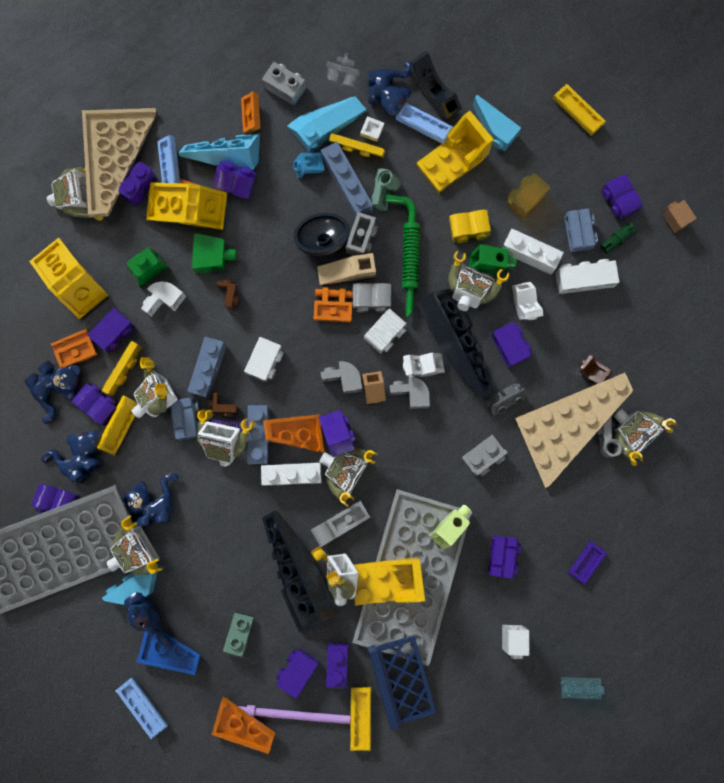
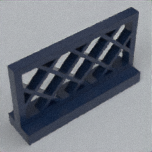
(385, 688)

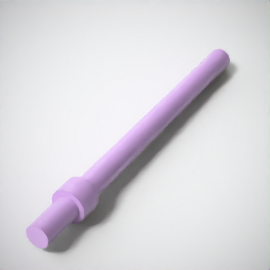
(296, 715)

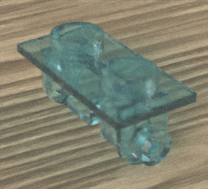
(581, 688)

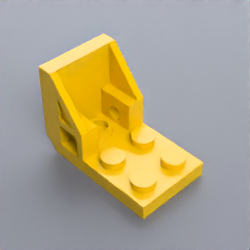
(463, 150)
(186, 205)
(68, 279)
(389, 581)

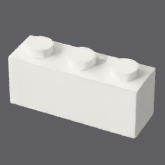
(532, 251)
(587, 276)
(291, 474)

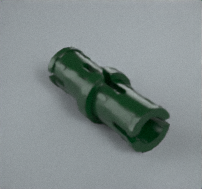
(618, 238)

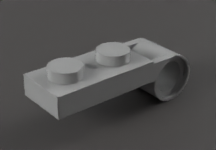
(605, 437)
(340, 523)

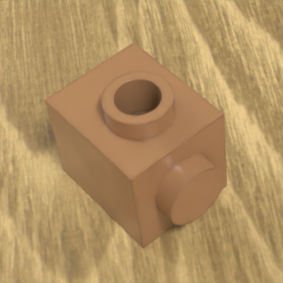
(679, 215)
(374, 387)

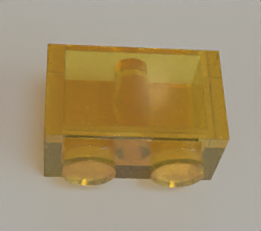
(528, 195)

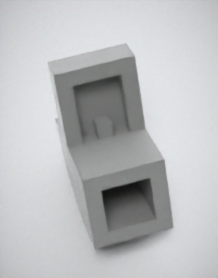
(347, 374)
(416, 389)

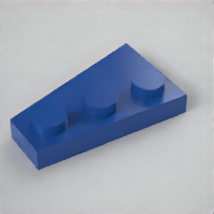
(175, 658)

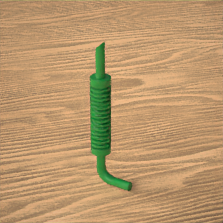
(410, 250)

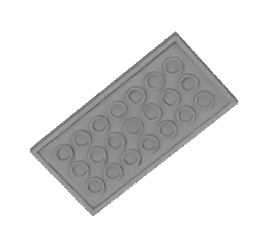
(407, 536)
(59, 547)

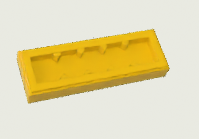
(579, 109)
(350, 144)
(118, 375)
(117, 426)
(360, 719)

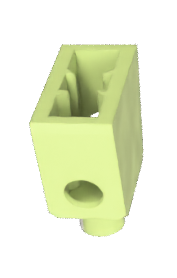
(446, 532)

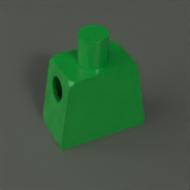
(210, 254)
(491, 259)
(146, 266)

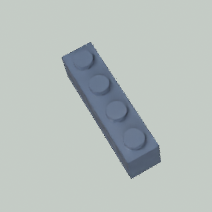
(346, 180)

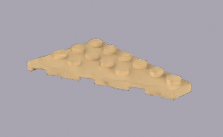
(110, 151)
(565, 426)

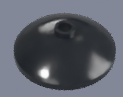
(321, 234)

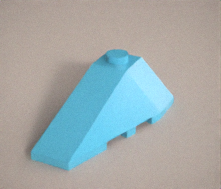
(316, 126)
(241, 151)

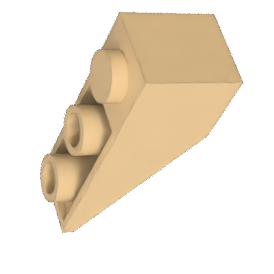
(347, 269)

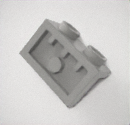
(484, 455)

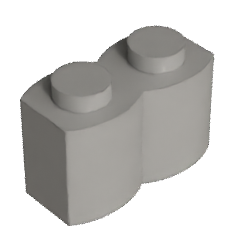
(371, 297)

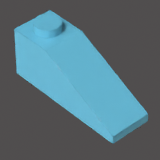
(497, 124)

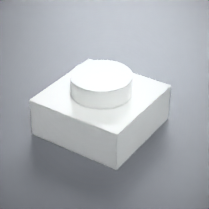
(372, 129)

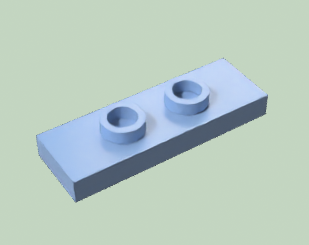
(423, 123)
(168, 160)
(142, 707)

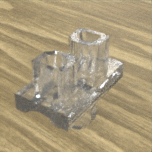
(350, 73)

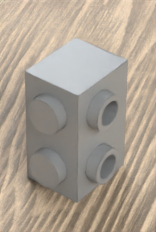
(284, 83)
(361, 233)

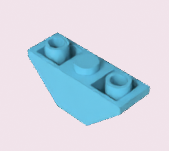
(132, 583)

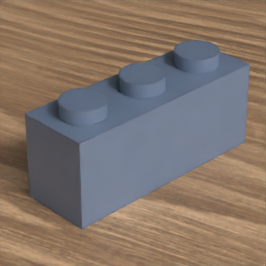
(207, 368)
(257, 445)

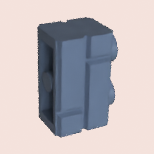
(580, 230)
(185, 418)

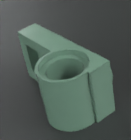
(385, 184)
(238, 635)

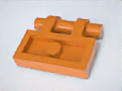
(331, 310)

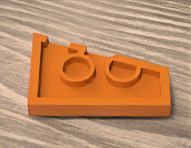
(298, 432)
(242, 728)

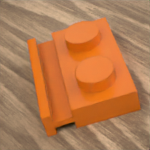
(74, 349)

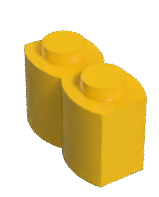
(469, 225)

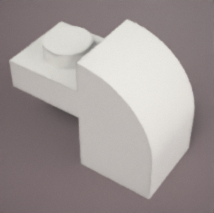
(162, 293)
(526, 301)
(423, 365)

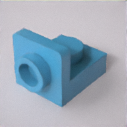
(308, 164)

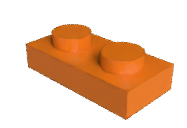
(250, 113)

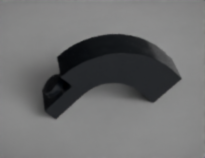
(435, 92)

